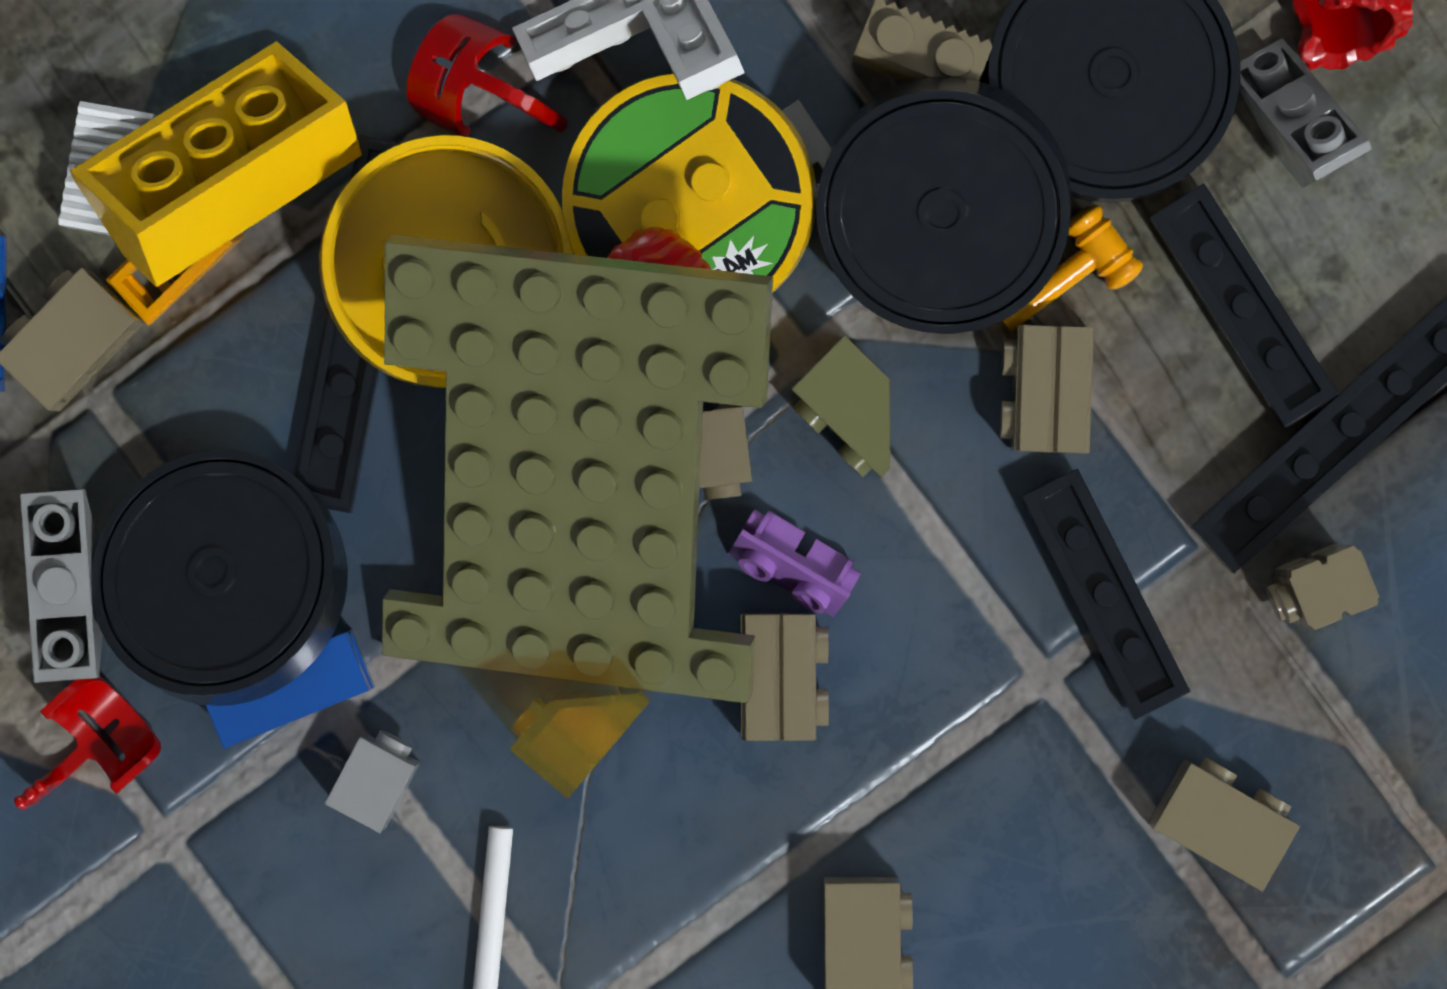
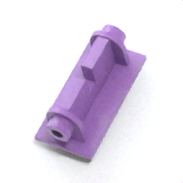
(768, 553)

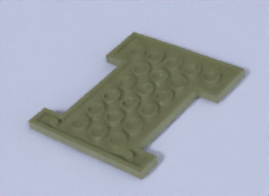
(573, 458)

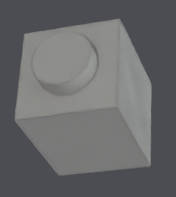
(374, 780)

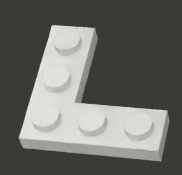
(683, 29)

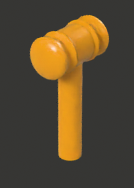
(1099, 249)

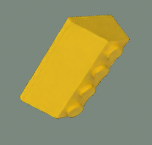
(218, 162)

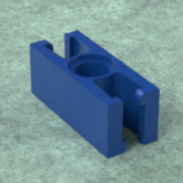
(330, 679)

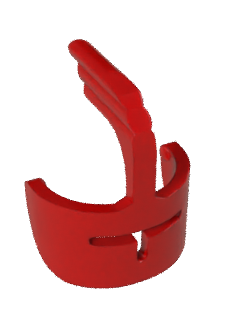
(427, 76)
(104, 705)

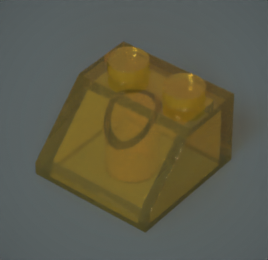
(574, 732)

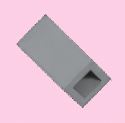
(1298, 114)
(58, 567)

